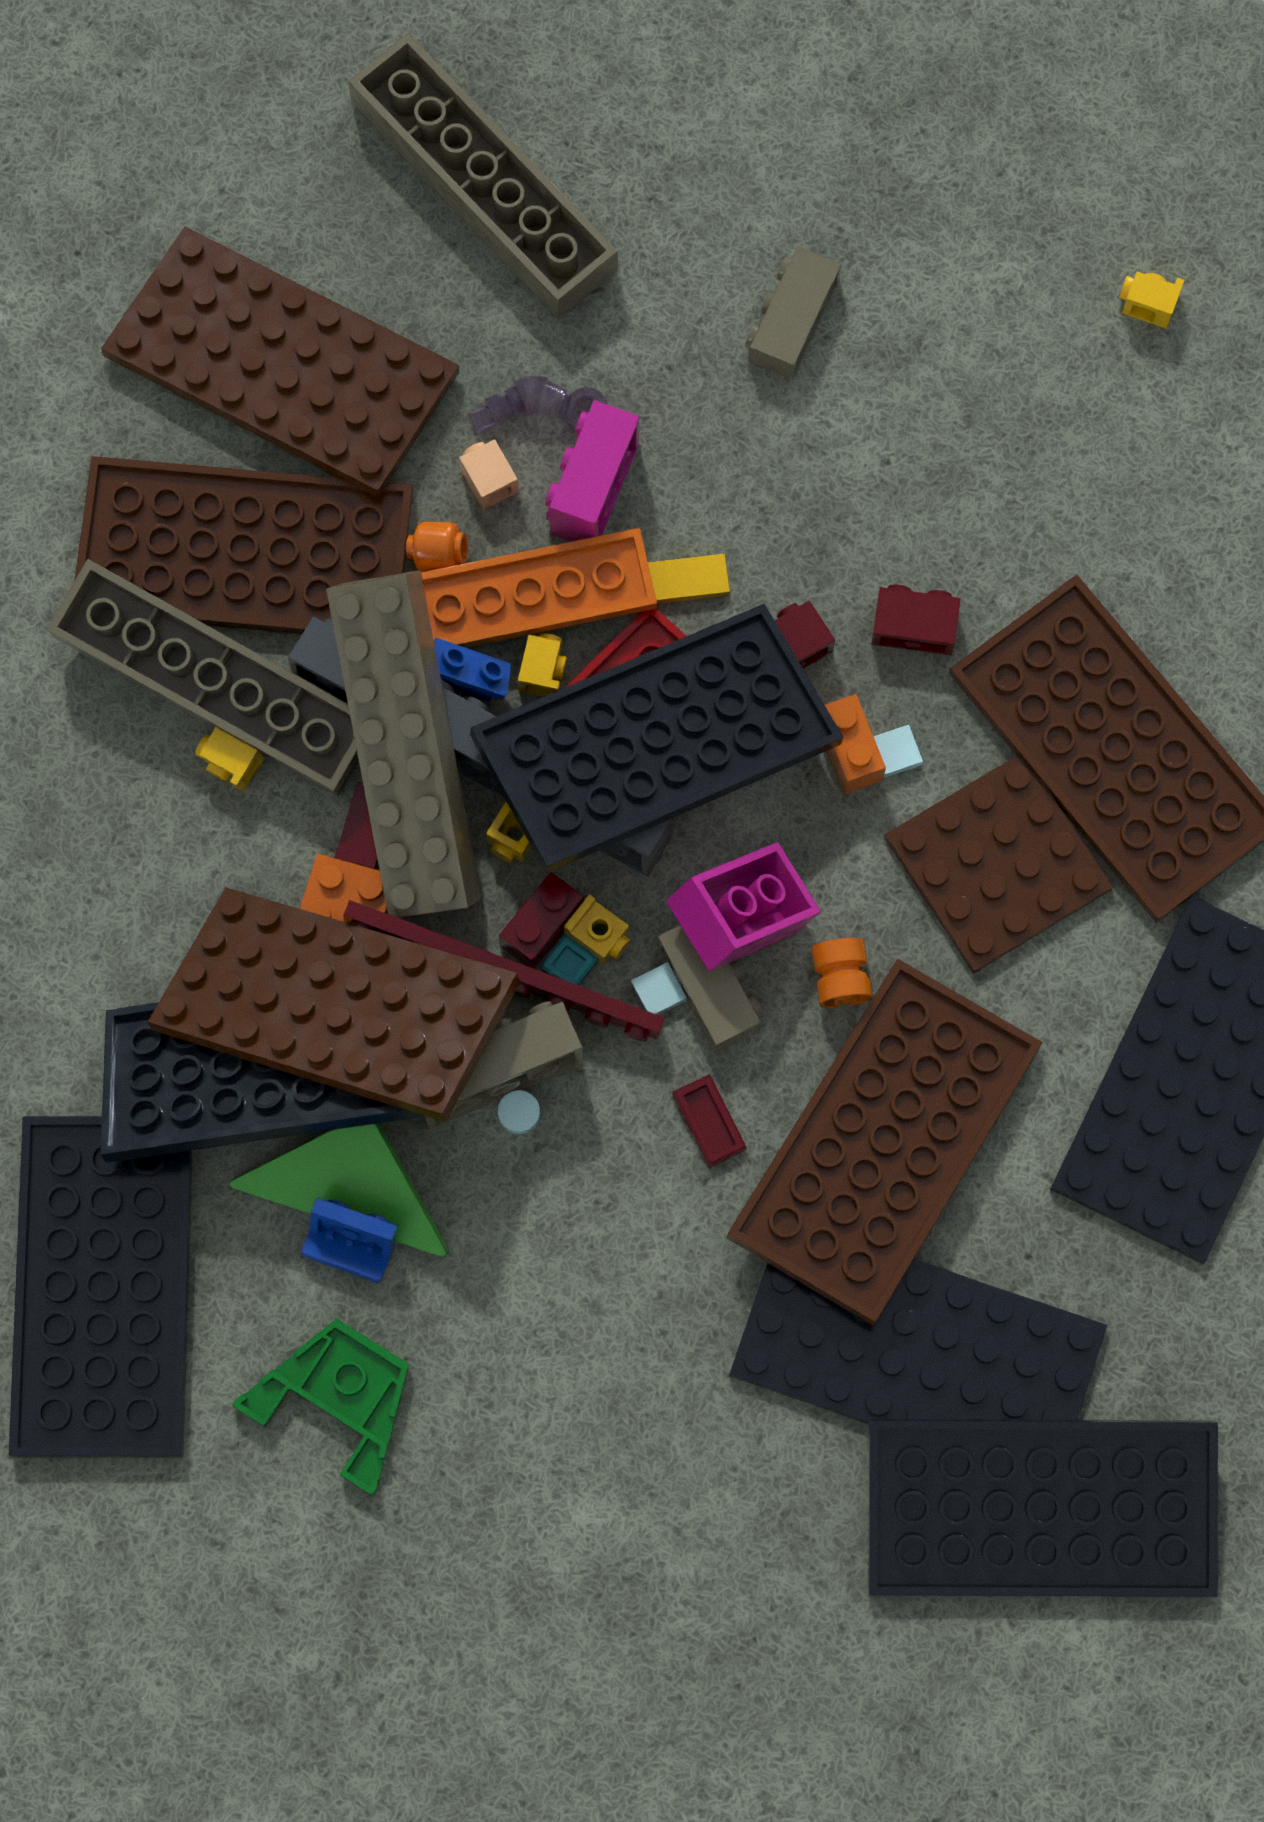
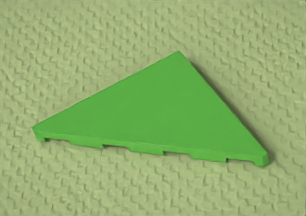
(353, 1168)

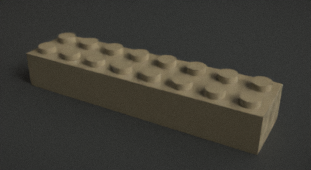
(483, 176)
(208, 675)
(404, 744)

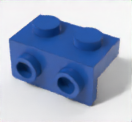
(472, 671)
(349, 1240)

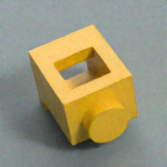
(1150, 298)
(542, 665)
(229, 757)
(502, 845)
(604, 946)

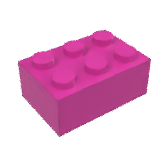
(592, 472)
(743, 906)

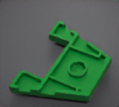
(348, 1381)

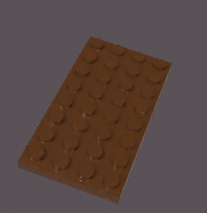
(281, 361)
(238, 540)
(1115, 747)
(335, 1003)
(884, 1141)

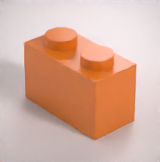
(858, 756)

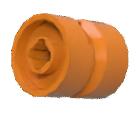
(841, 967)

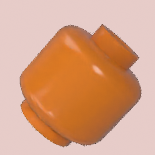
(437, 546)

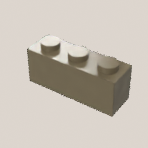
(792, 311)
(713, 996)

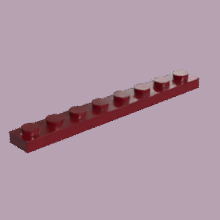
(597, 1007)

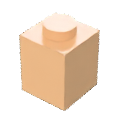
(488, 473)

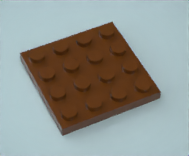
(998, 863)

